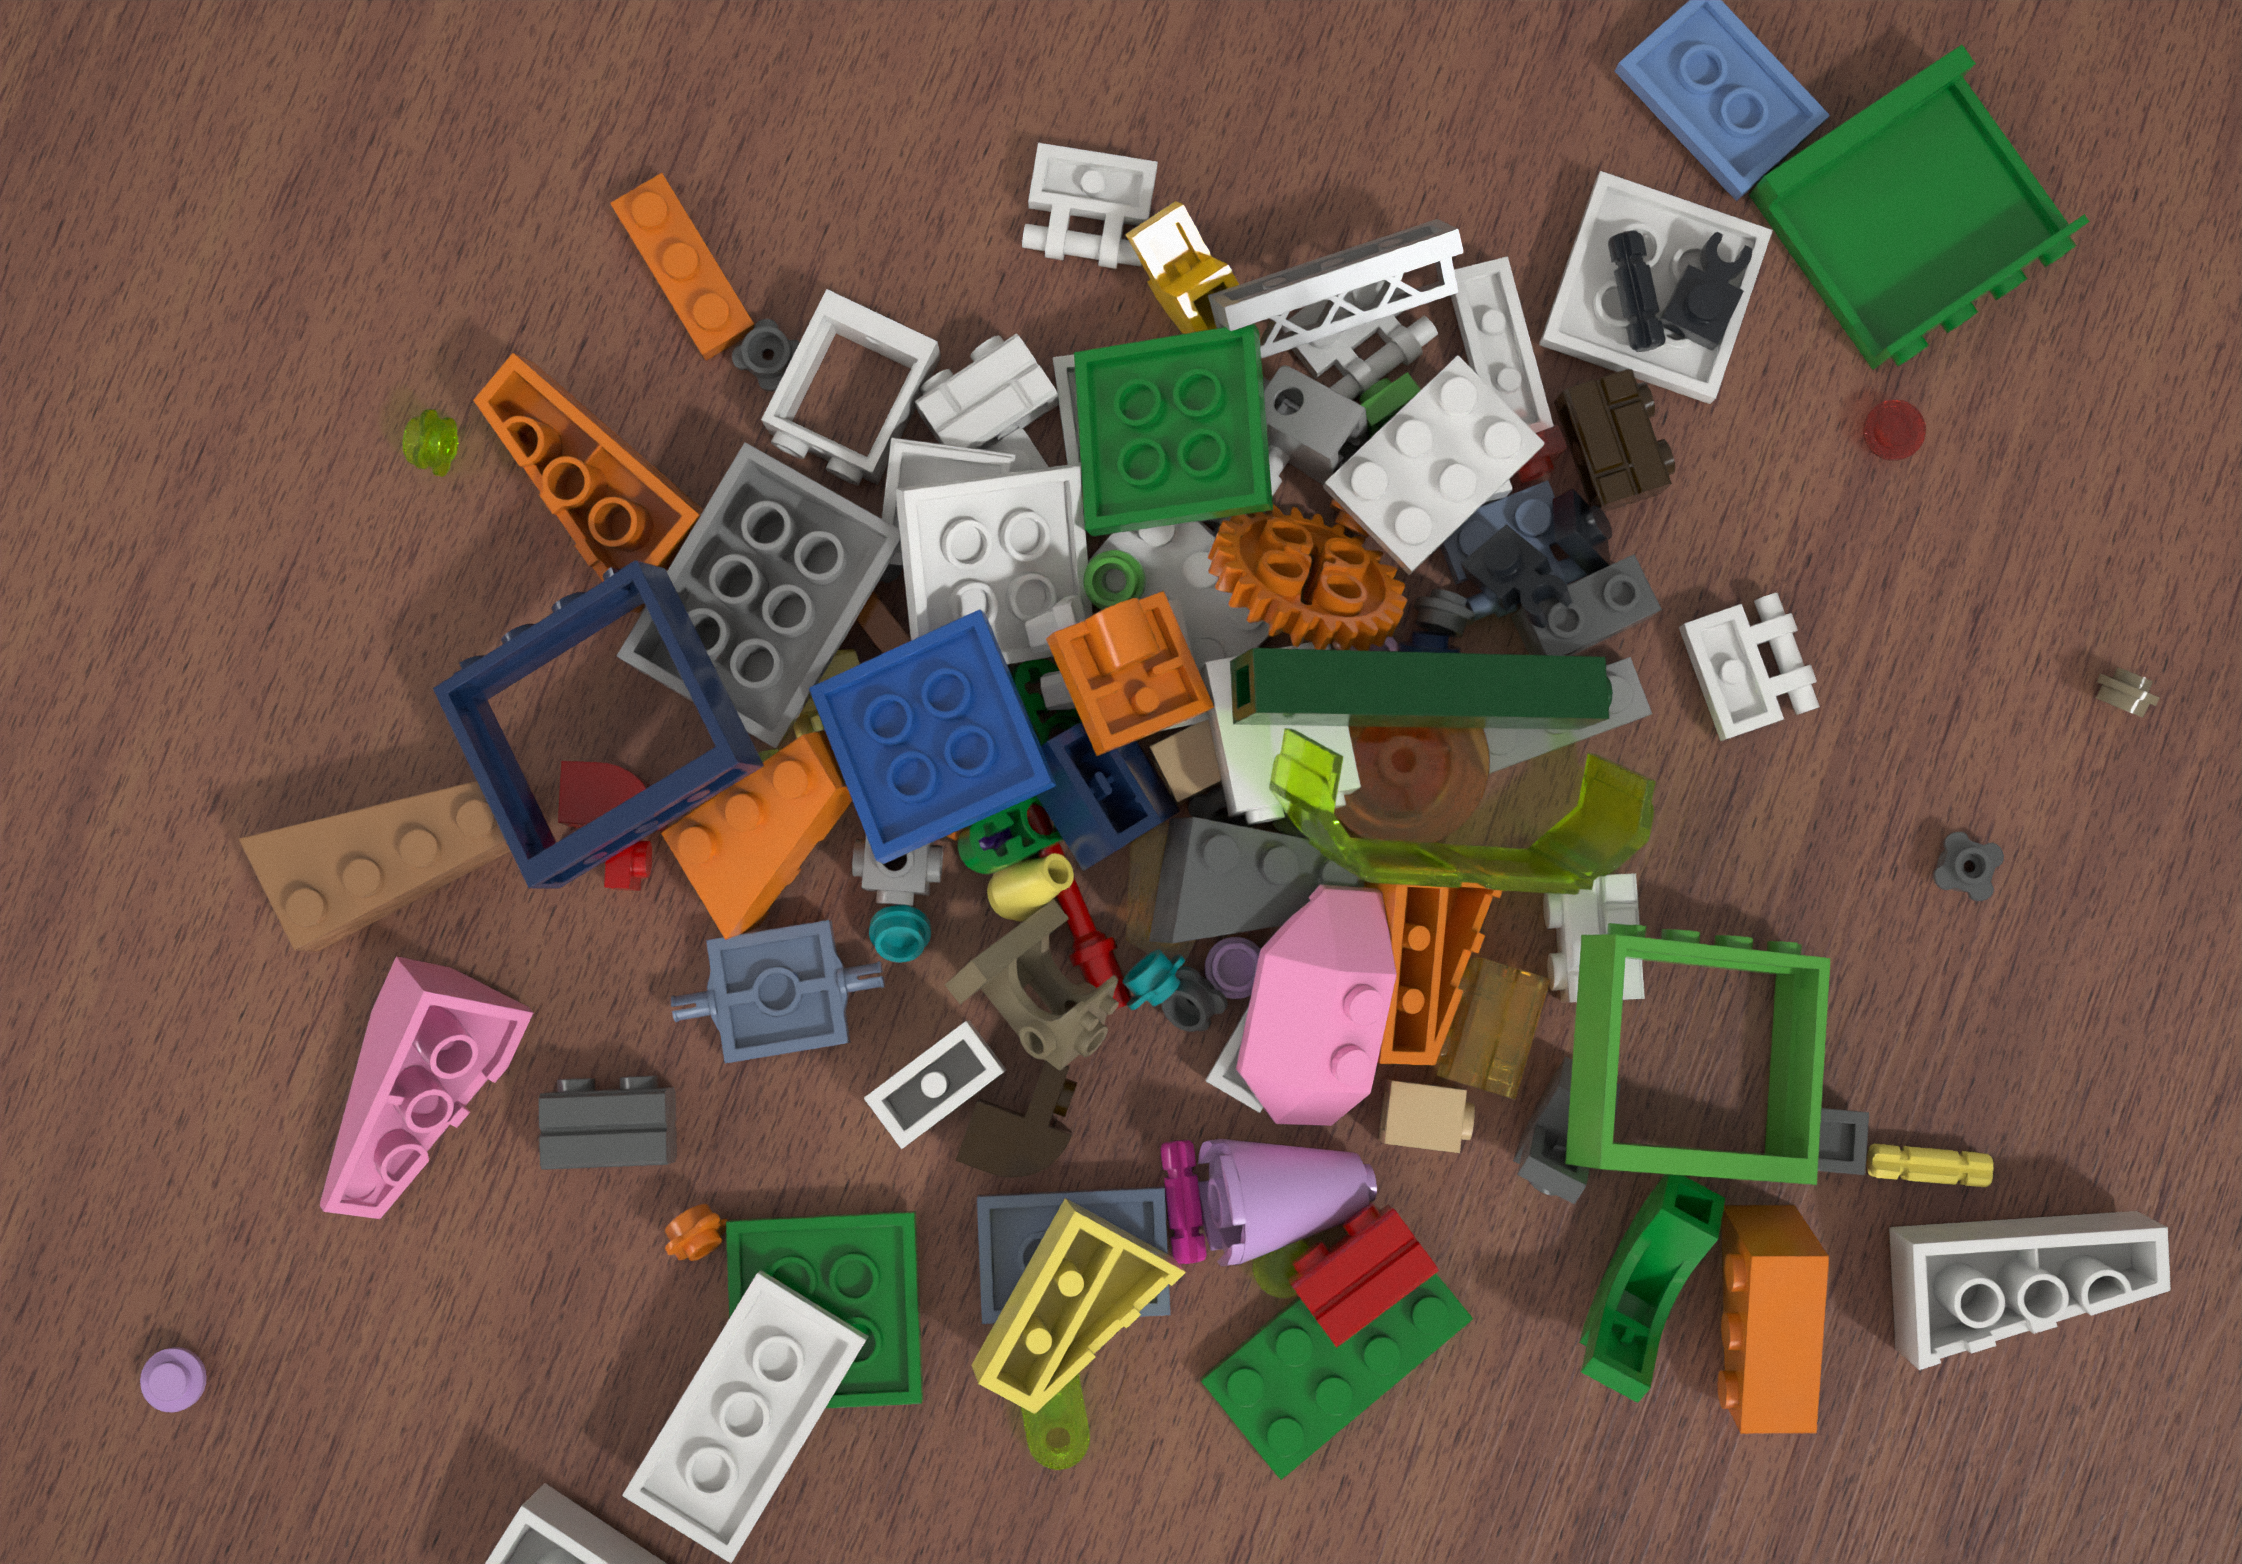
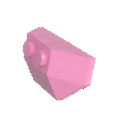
(1320, 1008)

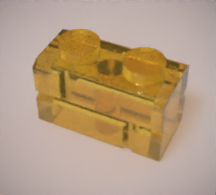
(1493, 1027)

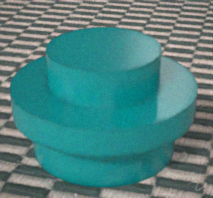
(900, 933)

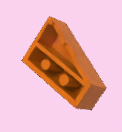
(760, 831)
(1431, 944)
(1771, 1319)

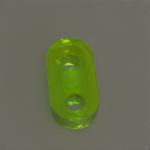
(1065, 1411)

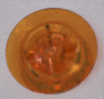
(1429, 800)

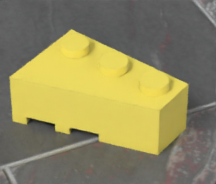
(1068, 1304)

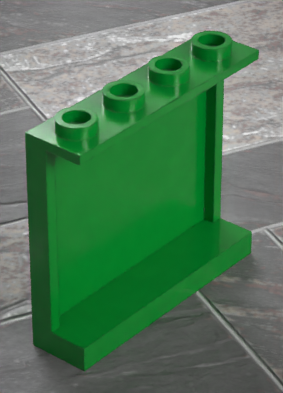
(1913, 213)

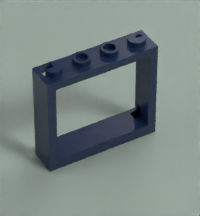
(531, 646)

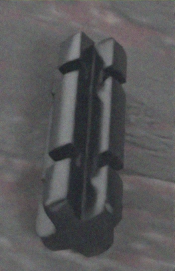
(1636, 291)

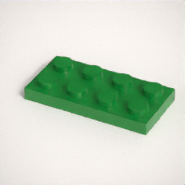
(1298, 1390)

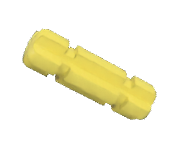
(1929, 1165)

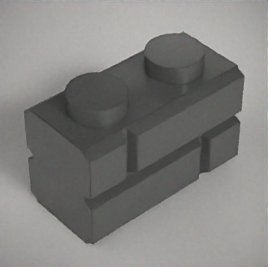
(607, 1126)

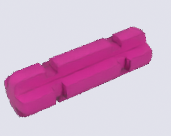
(1183, 1201)

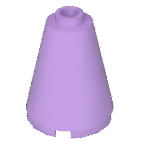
(1276, 1195)

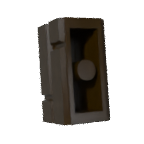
(1614, 440)

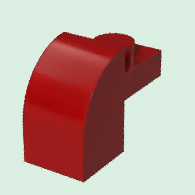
(593, 790)

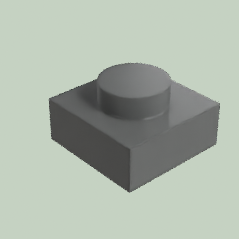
(1843, 1141)

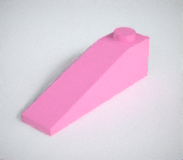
(420, 1064)

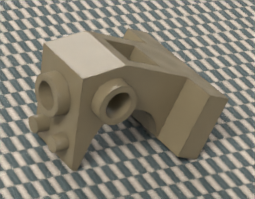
(1025, 959)

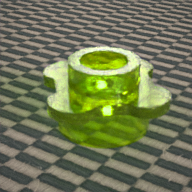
(431, 442)

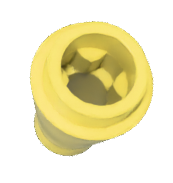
(1028, 886)

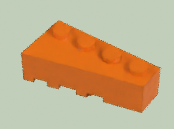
(586, 473)

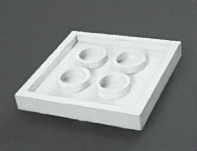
(1587, 307)
(995, 547)

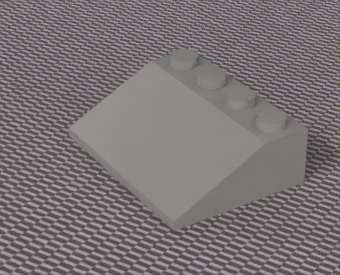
(769, 588)

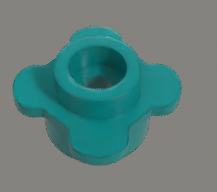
(1153, 979)

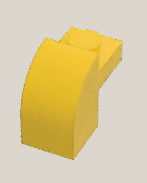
(1180, 267)

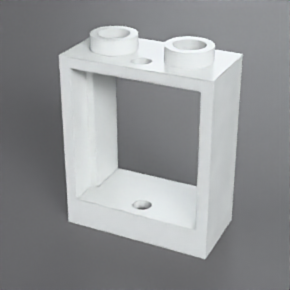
(875, 332)

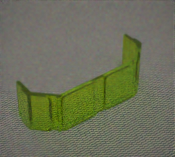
(1589, 842)

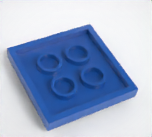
(931, 737)

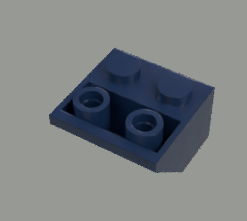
(1102, 798)

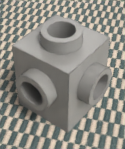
(899, 886)

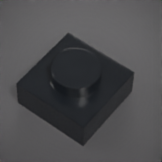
(1582, 531)

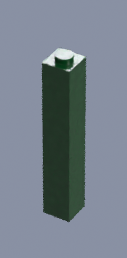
(1418, 689)

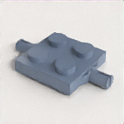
(778, 991)

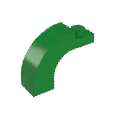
(1643, 1281)

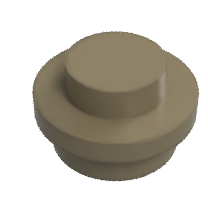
(2126, 691)

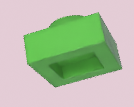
(1386, 399)

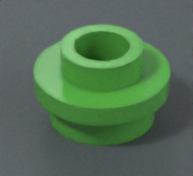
(1096, 573)

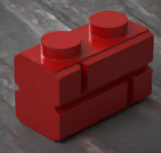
(1361, 1272)

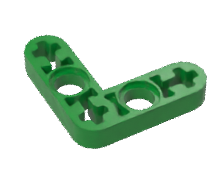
(1025, 840)

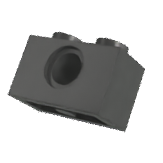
(1600, 609)

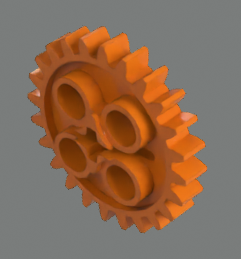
(1347, 595)

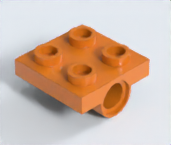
(1129, 672)

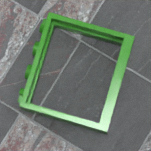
(1794, 1064)

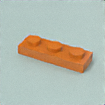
(683, 266)

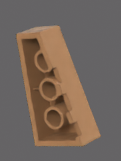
(371, 861)

